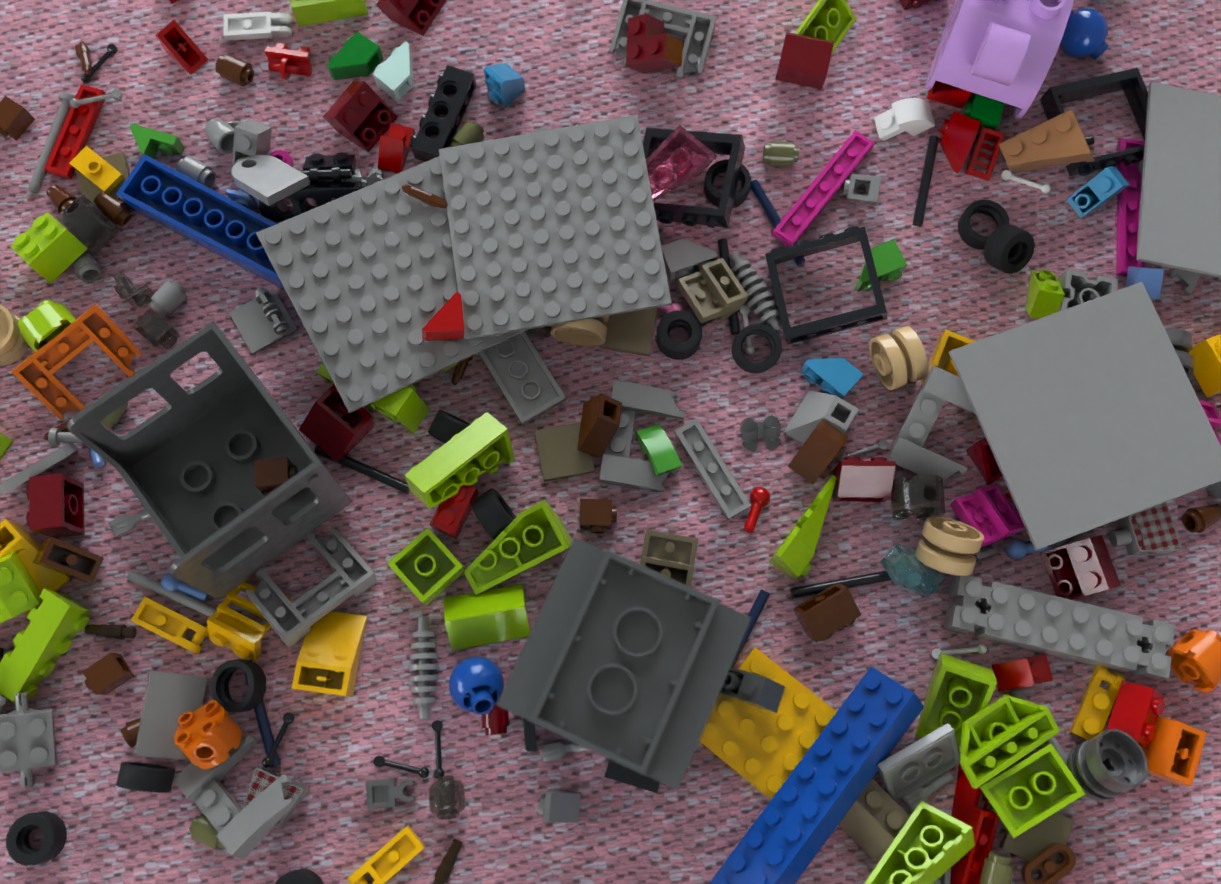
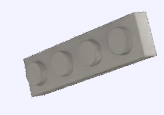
(712, 469)

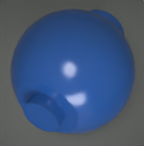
(1085, 34)
(476, 685)

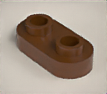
(1048, 869)

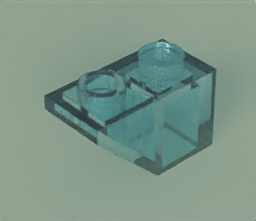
(910, 572)

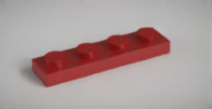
(74, 133)

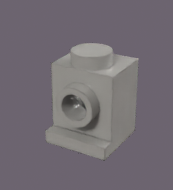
(871, 183)

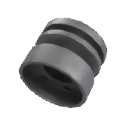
(1108, 764)

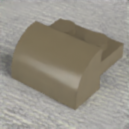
(713, 291)
(670, 555)
(874, 820)

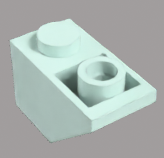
(396, 73)

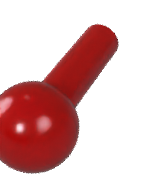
(759, 498)

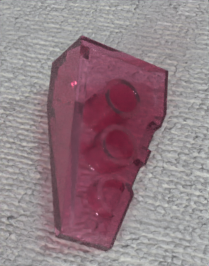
(677, 162)

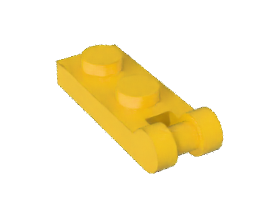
(170, 624)
(1096, 704)
(389, 858)

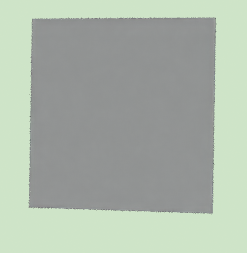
(1181, 181)
(553, 227)
(369, 281)
(1089, 415)

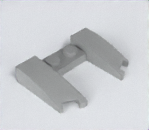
(693, 25)
(908, 446)
(616, 465)
(294, 619)
(238, 828)

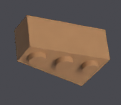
(1047, 144)

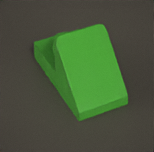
(152, 141)

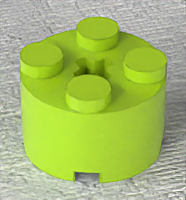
(44, 323)

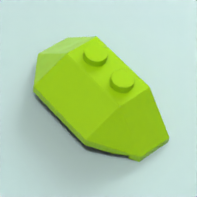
(1003, 736)

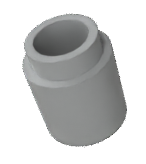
(197, 171)
(168, 298)

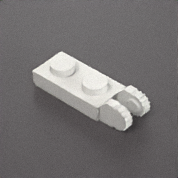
(256, 26)

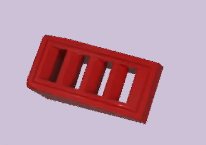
(989, 135)

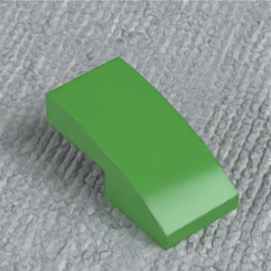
(659, 449)

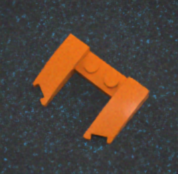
(39, 368)

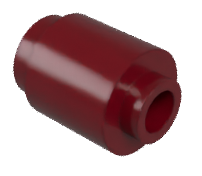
(495, 721)

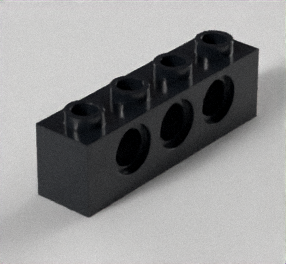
(450, 82)
(320, 192)

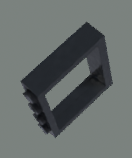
(1137, 95)
(691, 215)
(834, 323)

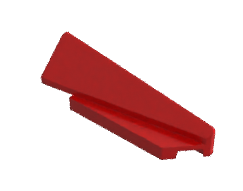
(974, 810)

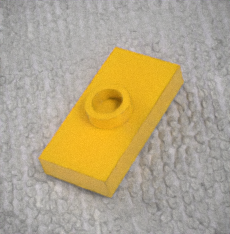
(97, 170)

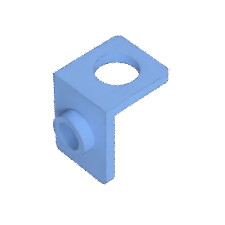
(243, 198)

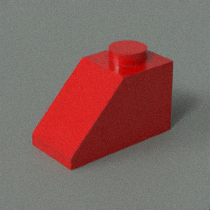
(958, 138)

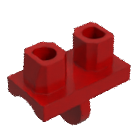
(289, 61)

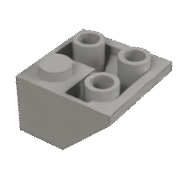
(818, 407)

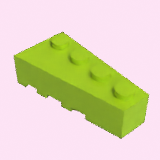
(399, 406)
(461, 461)
(41, 643)
(923, 848)

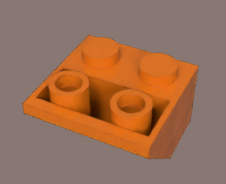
(1175, 751)

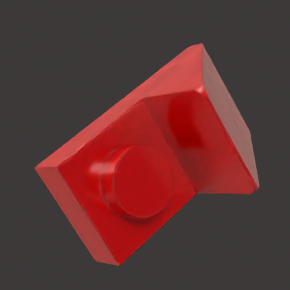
(395, 148)
(1022, 672)

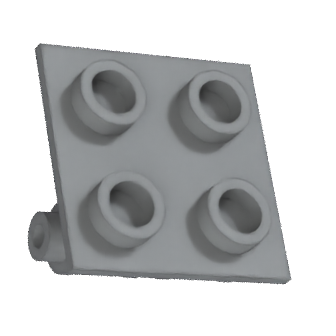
(263, 320)

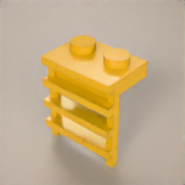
(236, 630)

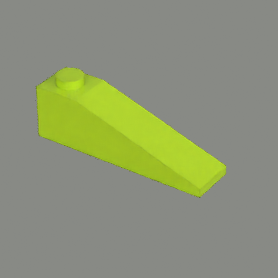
(524, 543)
(800, 544)

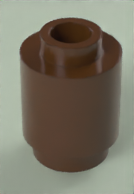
(234, 70)

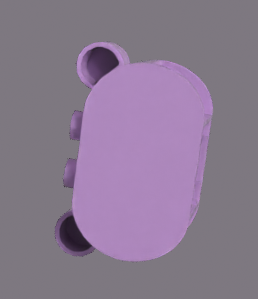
(1000, 48)

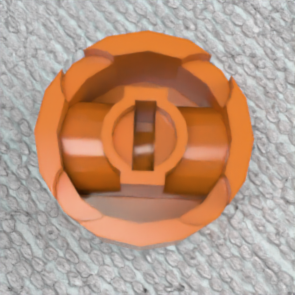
(1198, 659)
(207, 735)

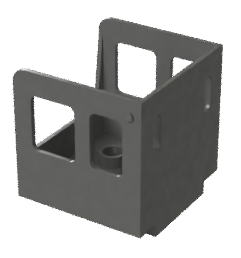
(198, 465)
(625, 662)

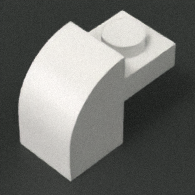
(906, 115)

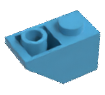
(503, 84)
(1098, 191)
(832, 374)

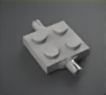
(26, 740)

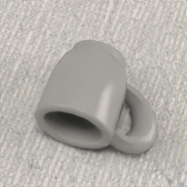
(221, 134)

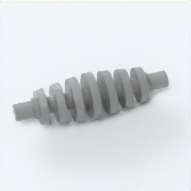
(757, 292)
(424, 678)

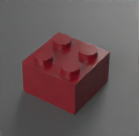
(55, 506)

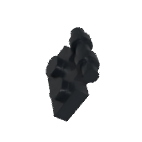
(329, 167)

